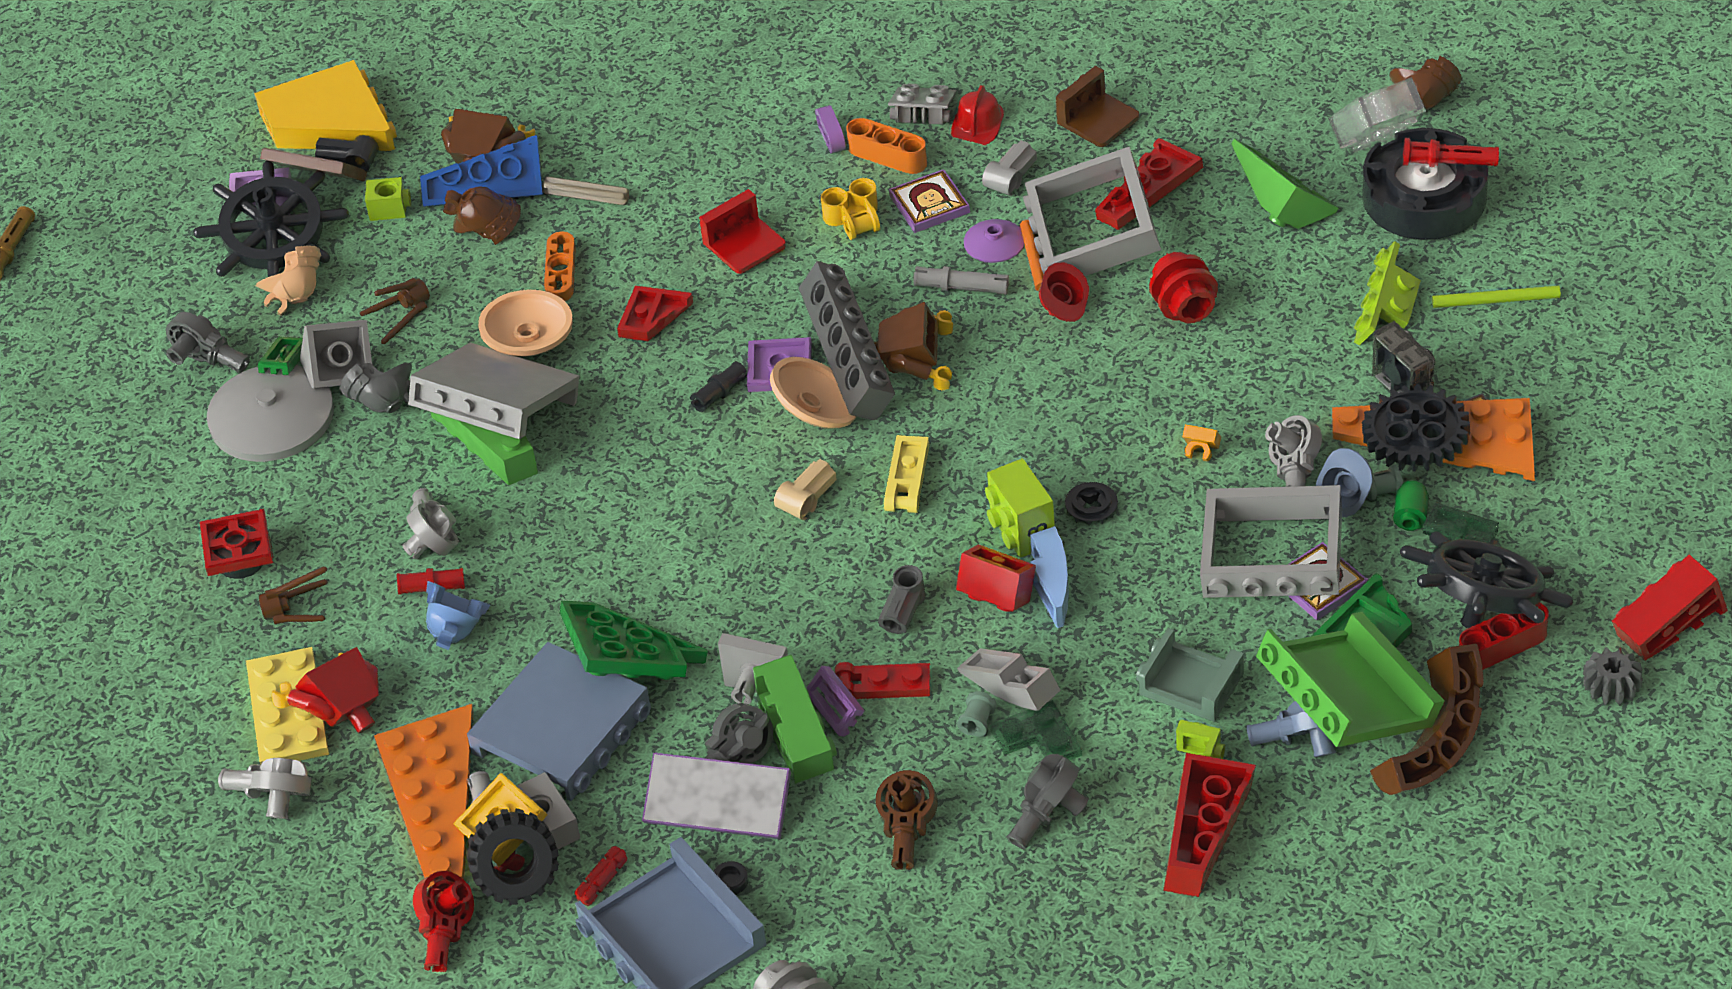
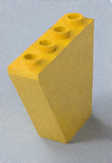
(325, 105)

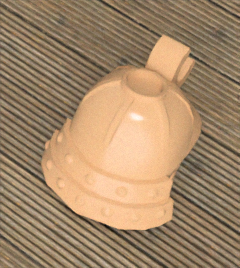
(297, 279)

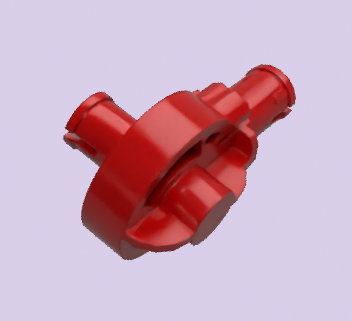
(435, 911)

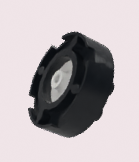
(1419, 198)

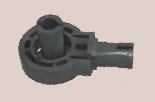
(211, 346)
(740, 740)
(1045, 788)

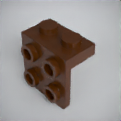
(1091, 112)

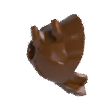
(1433, 81)
(482, 212)

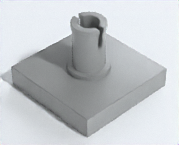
(739, 657)

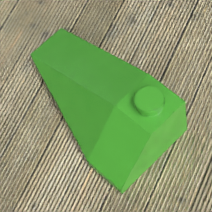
(1281, 192)

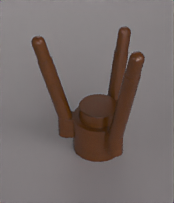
(412, 294)
(276, 600)

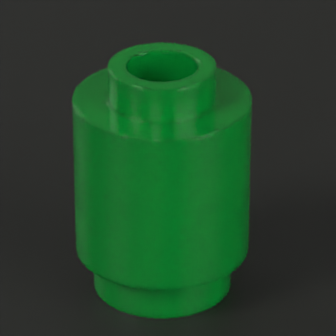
(1411, 506)

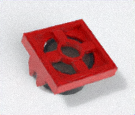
(236, 544)

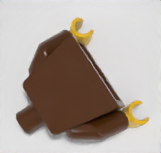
(479, 133)
(910, 343)

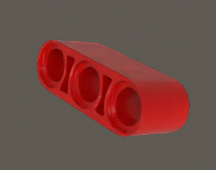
(1505, 636)

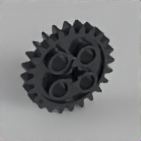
(1416, 427)

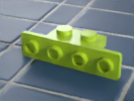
(1389, 296)

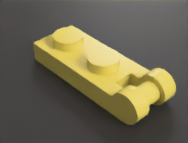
(906, 473)

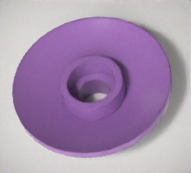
(994, 240)

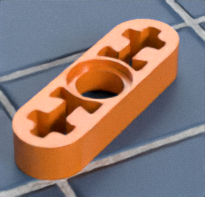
(554, 258)

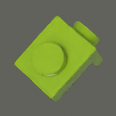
(1199, 739)

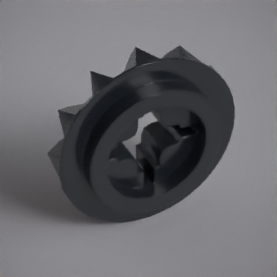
(1088, 493)

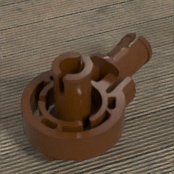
(909, 814)

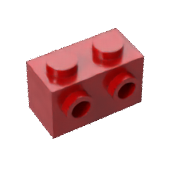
(995, 578)

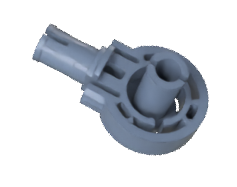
(1288, 724)

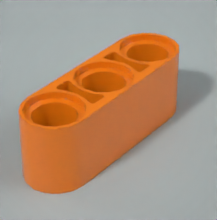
(886, 145)

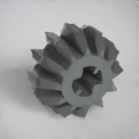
(1612, 676)

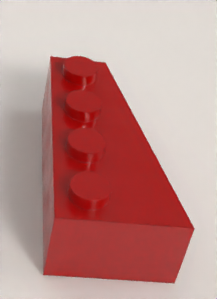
(1204, 818)

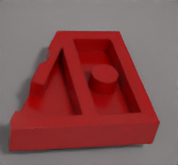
(651, 311)

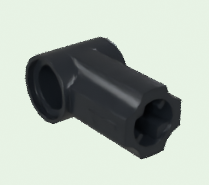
(356, 153)

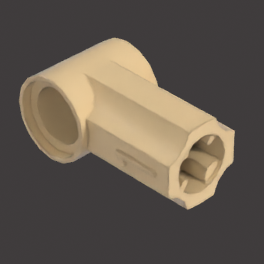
(802, 494)

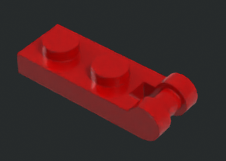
(885, 680)

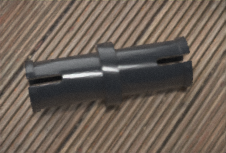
(718, 386)

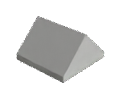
(333, 350)

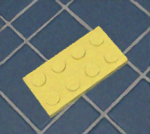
(288, 730)

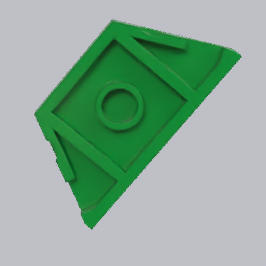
(1378, 607)

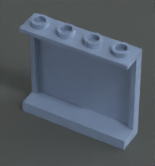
(560, 719)
(673, 925)

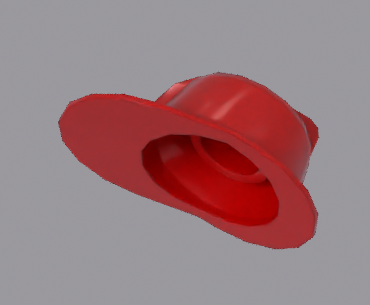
(978, 117)
(1064, 292)

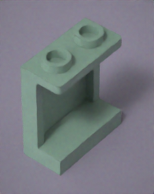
(1189, 677)

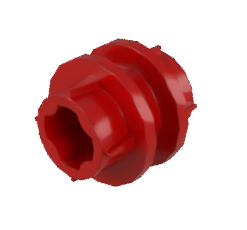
(1183, 287)

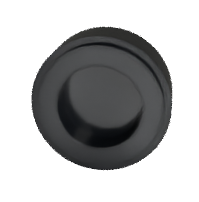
(733, 875)

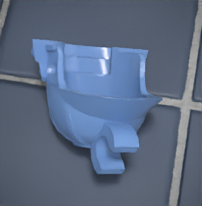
(450, 616)

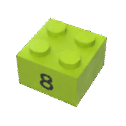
(1018, 505)

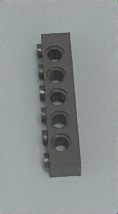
(846, 341)

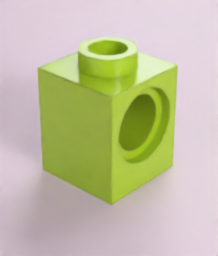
(386, 198)

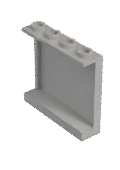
(490, 388)

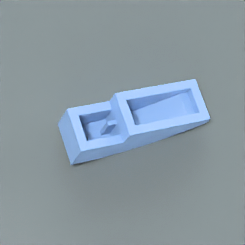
(1051, 573)

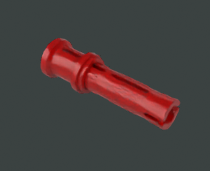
(1435, 153)

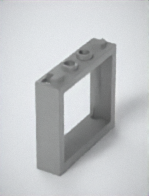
(1080, 177)
(1272, 504)

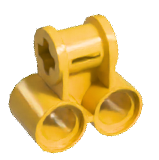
(853, 208)

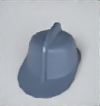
(1353, 475)

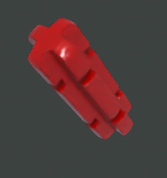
(601, 875)

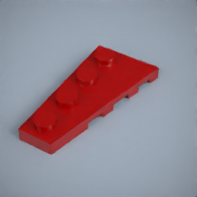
(1159, 172)

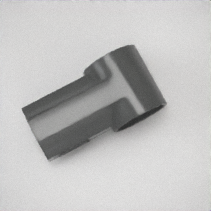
(903, 599)

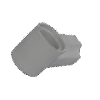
(1008, 172)

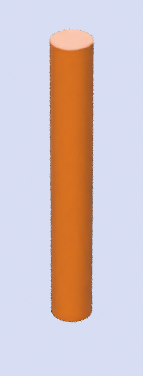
(1032, 253)

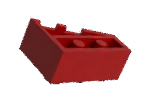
(1669, 607)

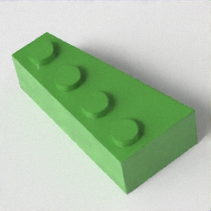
(506, 456)

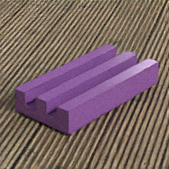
(837, 696)

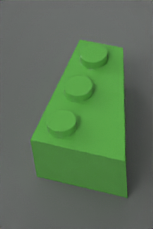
(795, 723)

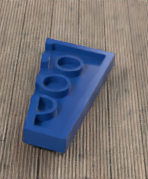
(507, 171)

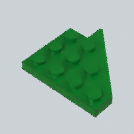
(621, 645)

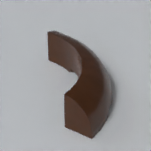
(1457, 678)

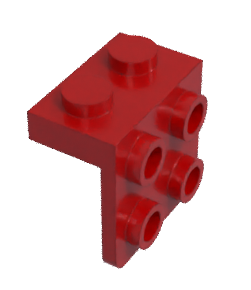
(738, 233)

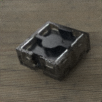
(1401, 359)

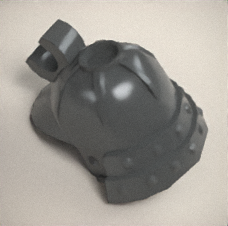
(378, 389)

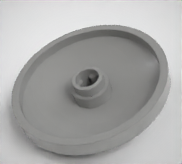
(268, 414)

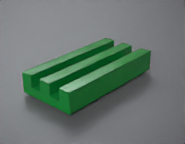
(288, 356)

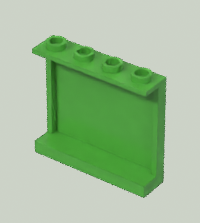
(1352, 682)

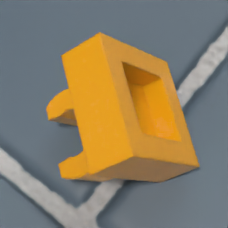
(1202, 438)

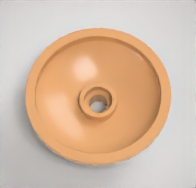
(525, 322)
(810, 392)

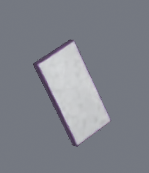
(716, 795)

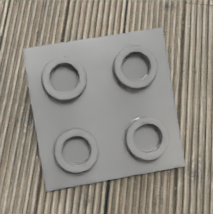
(910, 95)

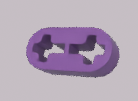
(830, 129)

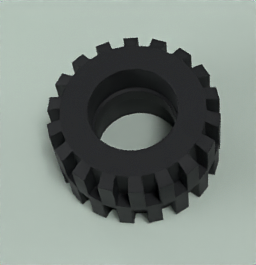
(520, 884)

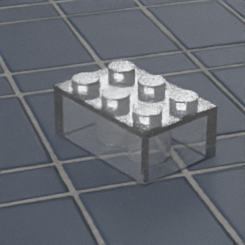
(1377, 116)

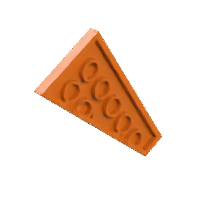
(1497, 437)
(429, 779)

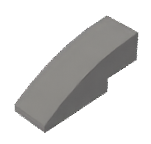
(1010, 678)

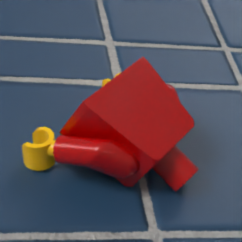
(335, 691)

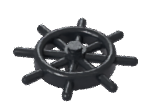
(269, 220)
(1485, 578)

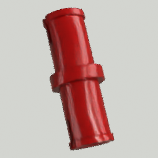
(418, 581)

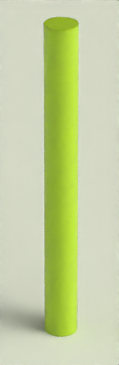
(1496, 296)

